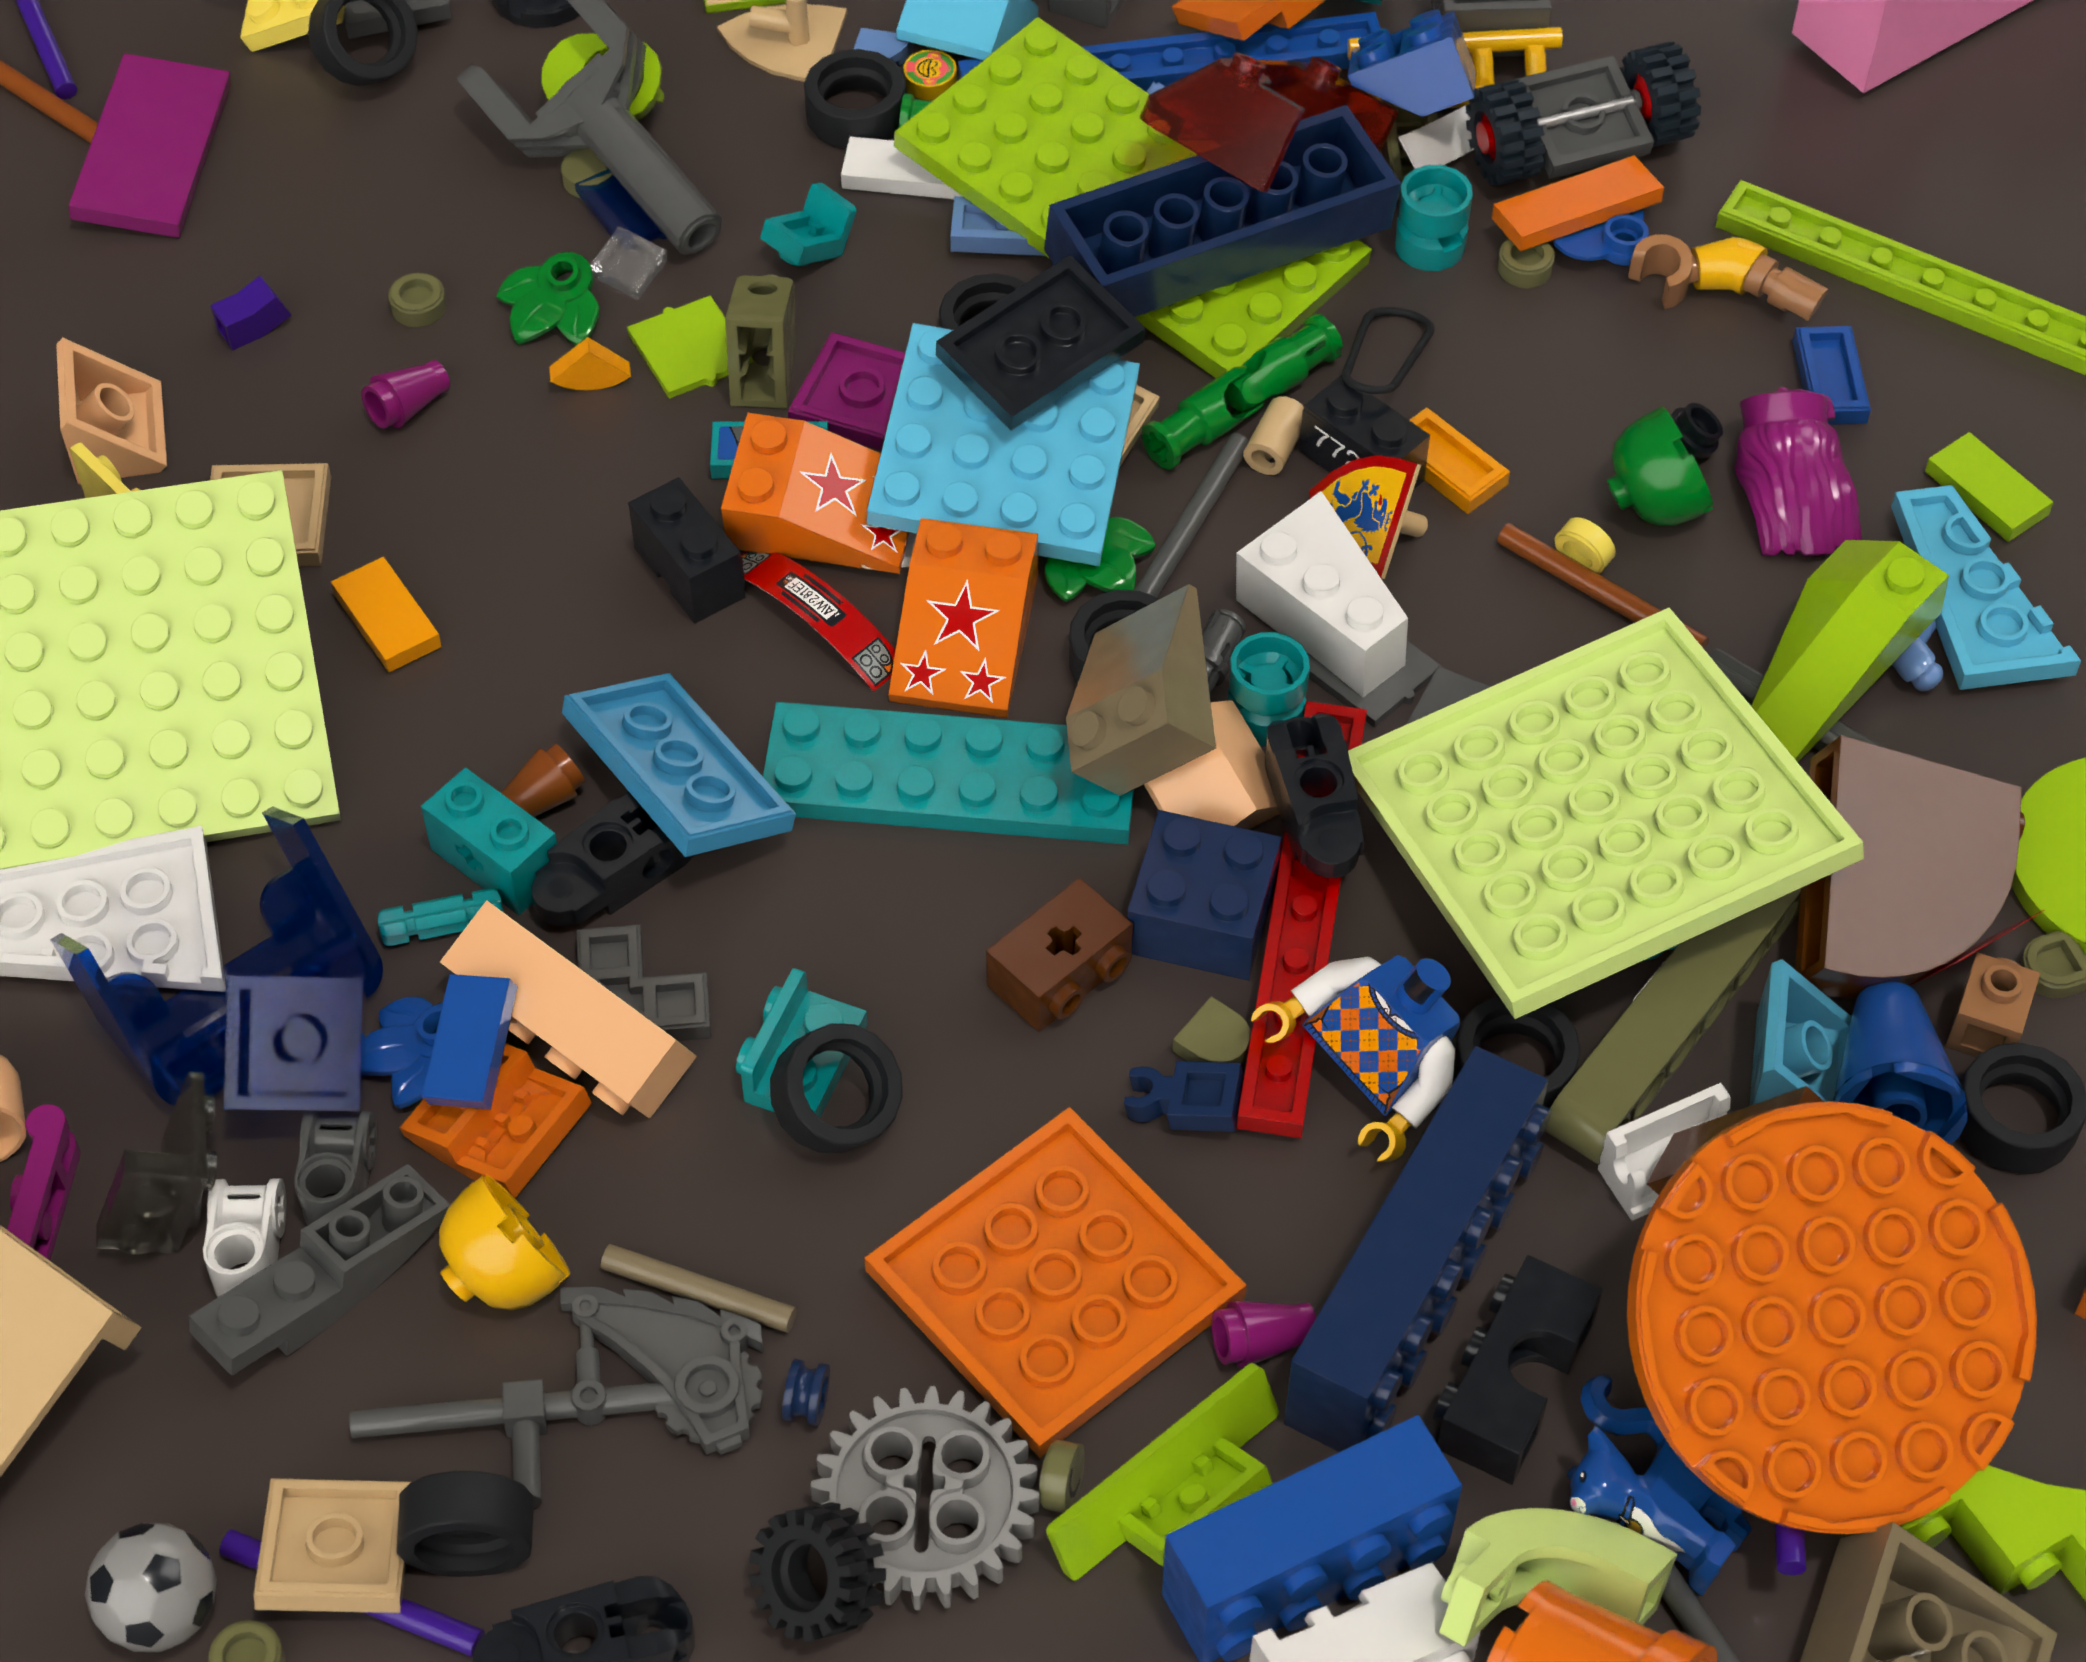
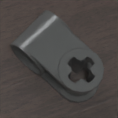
(333, 1159)

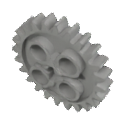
(989, 1499)

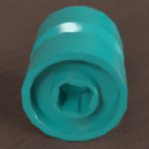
(1433, 217)
(1268, 680)

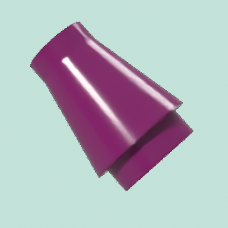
(401, 394)
(1259, 1330)

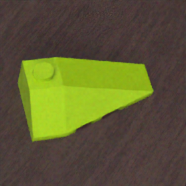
(1844, 635)

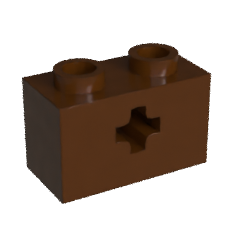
(1060, 955)

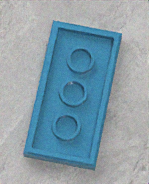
(678, 764)

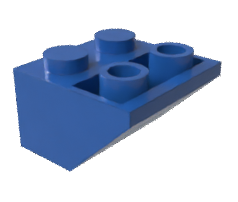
(1418, 66)

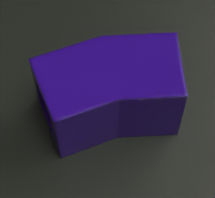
(249, 314)

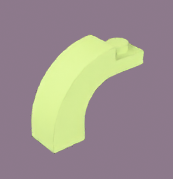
(1578, 1552)

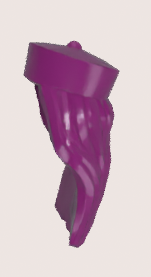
(1796, 474)

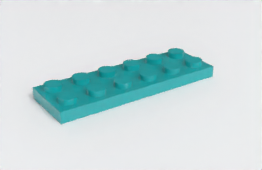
(938, 774)

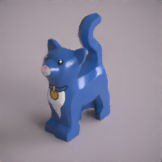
(1662, 1503)

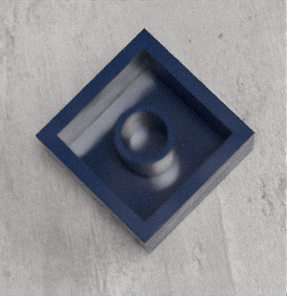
(1203, 894)

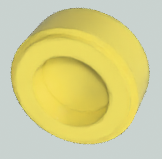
(1585, 544)

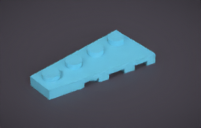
(1985, 617)

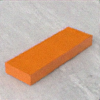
(1577, 203)

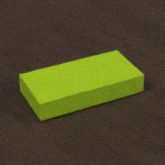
(1989, 486)

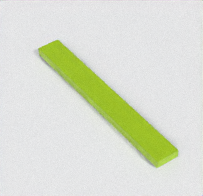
(1906, 275)

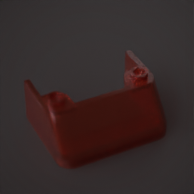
(1248, 109)

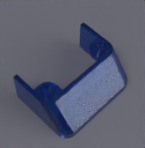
(311, 933)

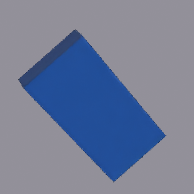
(1832, 367)
(469, 1041)

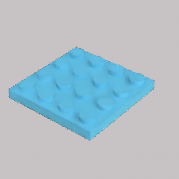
(963, 465)

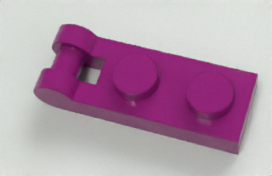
(44, 1187)

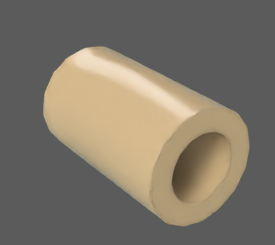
(1275, 436)

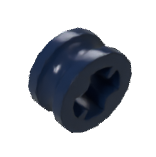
(806, 1392)

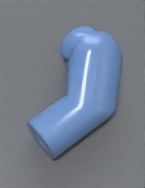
(1918, 663)

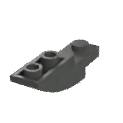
(330, 1273)

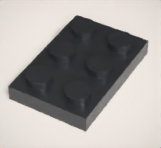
(1040, 342)

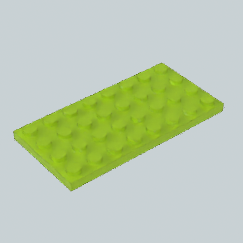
(1059, 122)

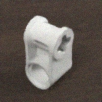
(241, 1229)

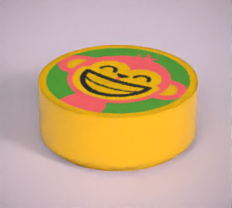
(929, 74)

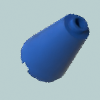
(1900, 1063)

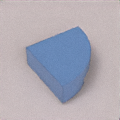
(885, 44)

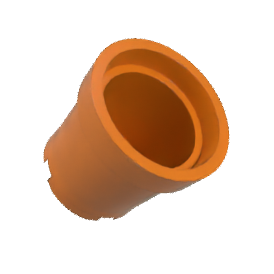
(1577, 1630)

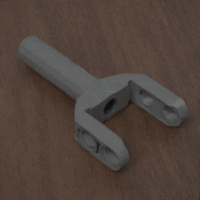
(595, 115)

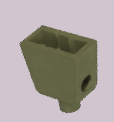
(761, 318)

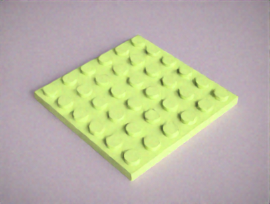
(155, 670)
(1599, 811)

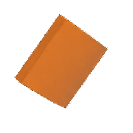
(1241, 17)
(512, 1139)

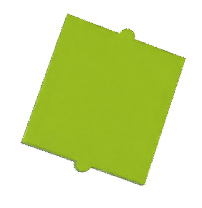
(684, 346)

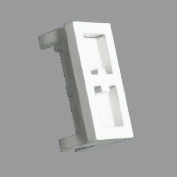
(1637, 1146)

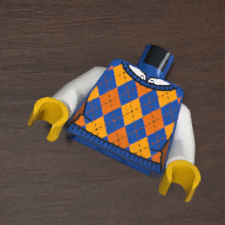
(1384, 1032)

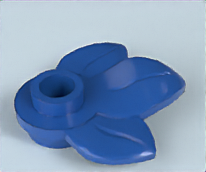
(1608, 240)
(403, 1046)

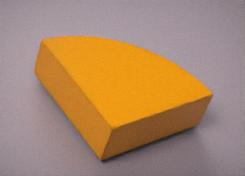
(589, 367)

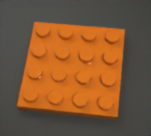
(1054, 1280)

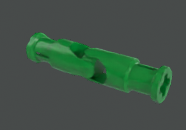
(1267, 372)

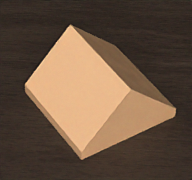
(110, 410)
(1224, 783)

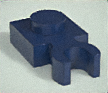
(1195, 1098)

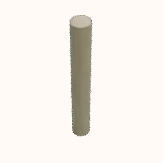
(698, 1288)

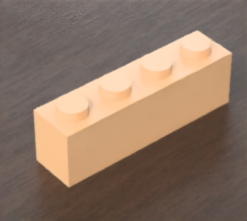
(573, 1014)

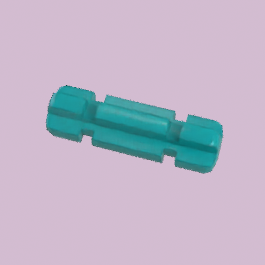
(433, 916)

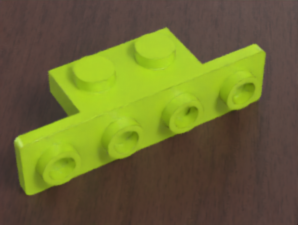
(1173, 1479)

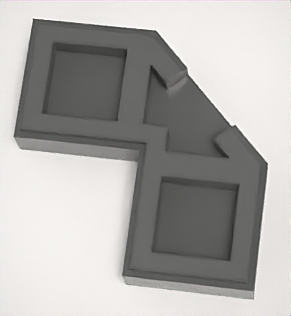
(671, 1001)

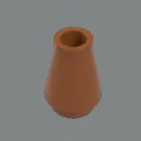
(545, 781)

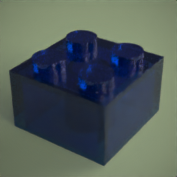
(295, 1042)

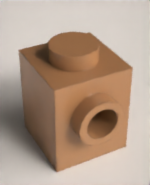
(1992, 1005)

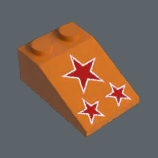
(806, 497)
(964, 617)

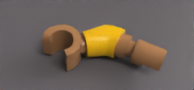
(1724, 265)

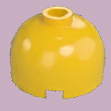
(497, 1250)

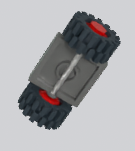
(1583, 114)

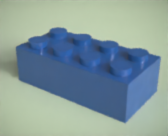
(1310, 1540)

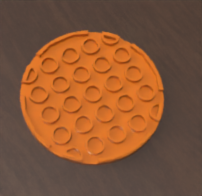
(1831, 1317)

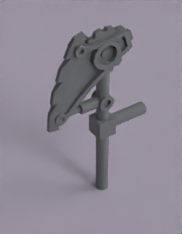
(681, 1348)

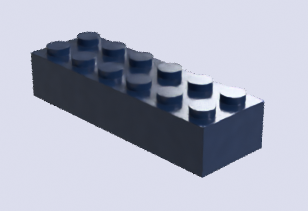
(1204, 228)
(1417, 1252)

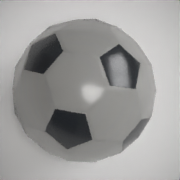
(150, 1587)

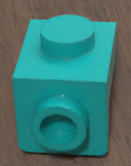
(815, 232)

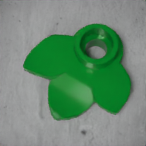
(544, 302)
(1117, 566)

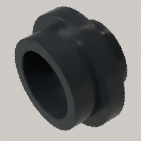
(1699, 429)

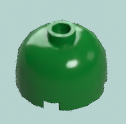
(1657, 472)

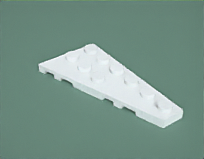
(133, 905)

